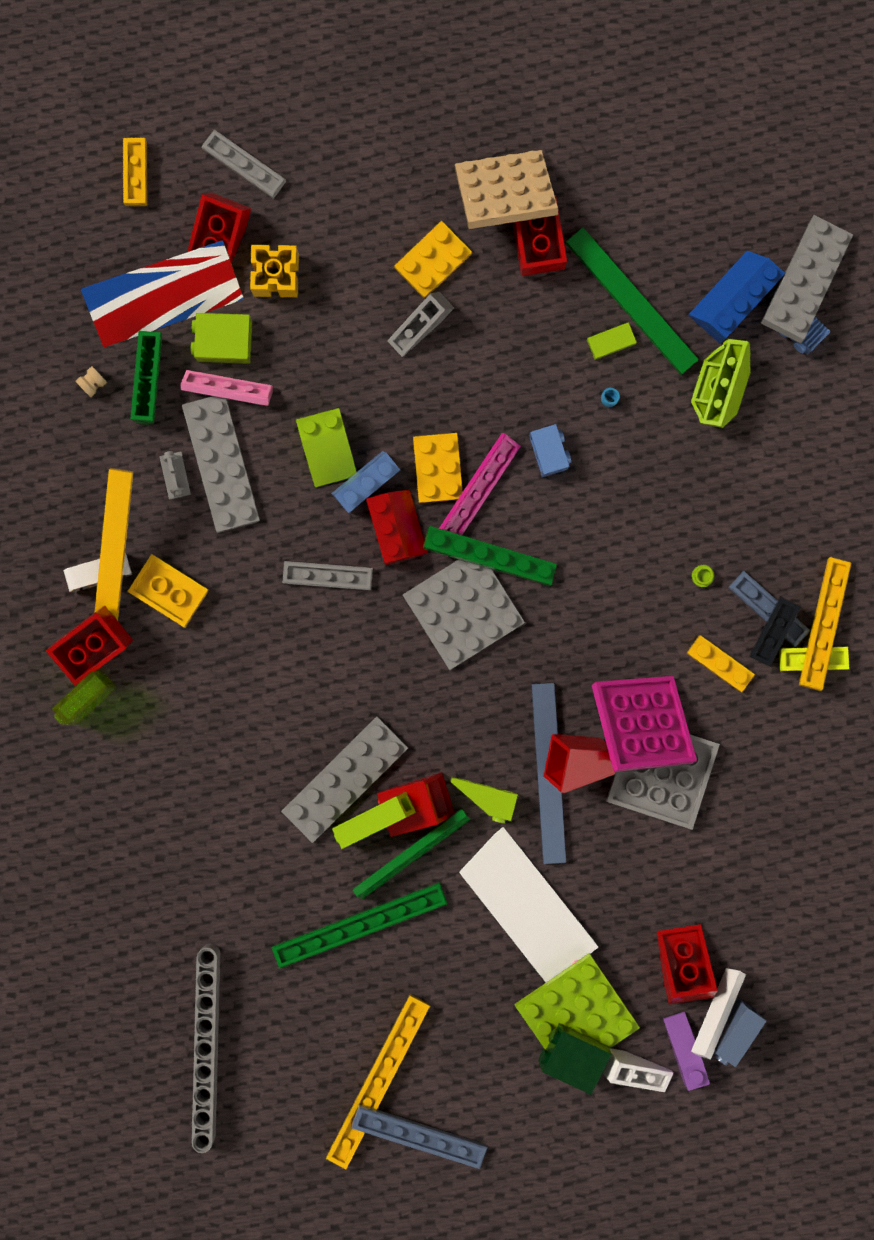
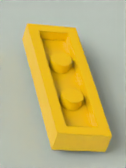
(135, 171)
(720, 663)

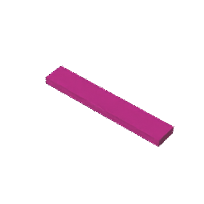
(480, 485)

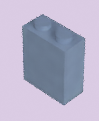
(739, 1033)

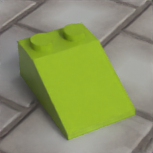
(326, 447)

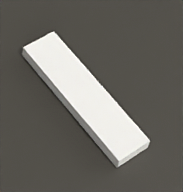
(718, 1013)

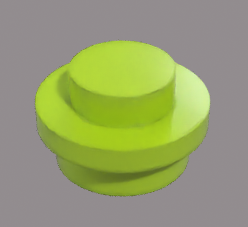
(702, 576)

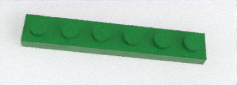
(489, 556)

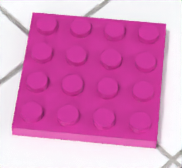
(643, 723)

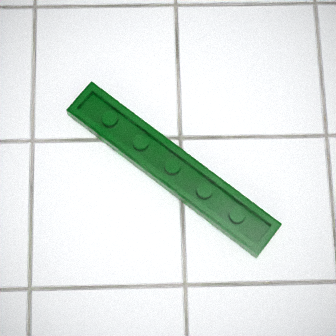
(411, 854)

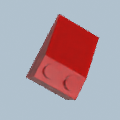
(219, 221)
(685, 964)

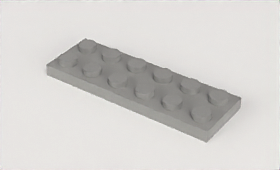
(807, 279)
(220, 463)
(344, 779)

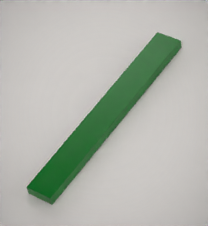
(632, 301)
(359, 925)

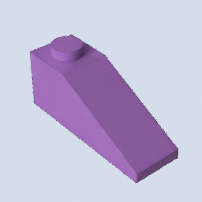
(682, 1042)

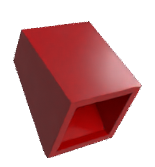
(576, 761)
(429, 800)

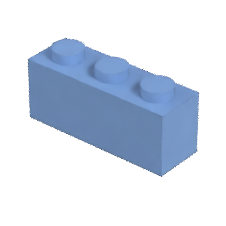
(365, 481)

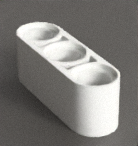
(86, 574)

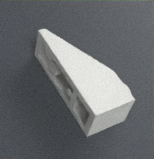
(637, 1072)

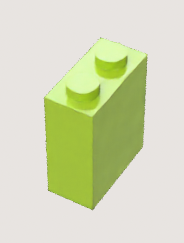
(222, 338)

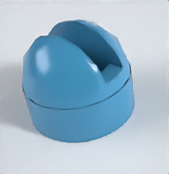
(611, 394)

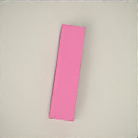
(227, 387)

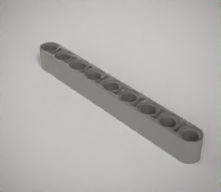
(202, 1057)

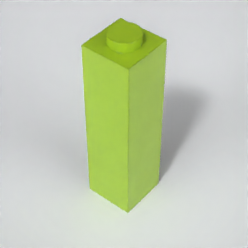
(373, 820)

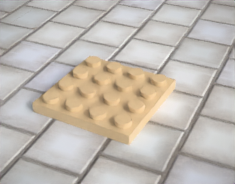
(506, 189)

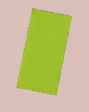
(611, 341)

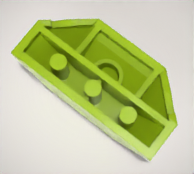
(722, 383)

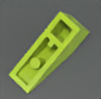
(491, 800)

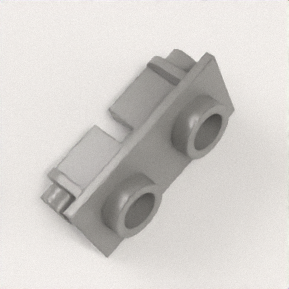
(175, 474)

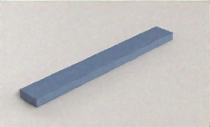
(549, 796)

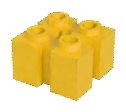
(265, 261)

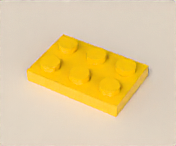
(433, 259)
(437, 467)
(168, 590)

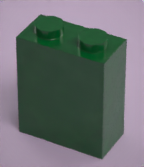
(574, 1058)

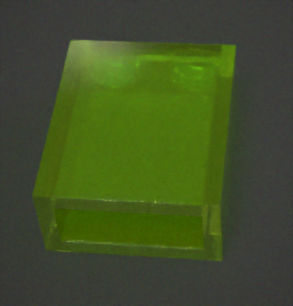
(83, 698)

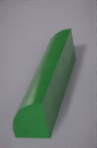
(146, 377)

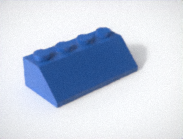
(736, 295)

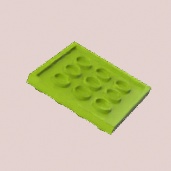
(580, 1000)

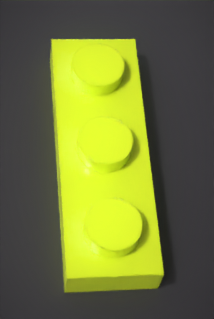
(793, 659)

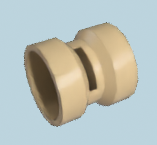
(91, 381)

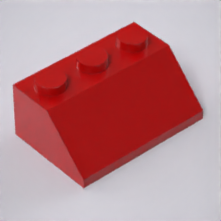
(396, 526)

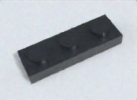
(775, 631)

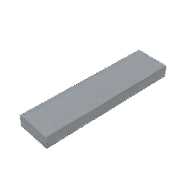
(243, 164)
(327, 575)

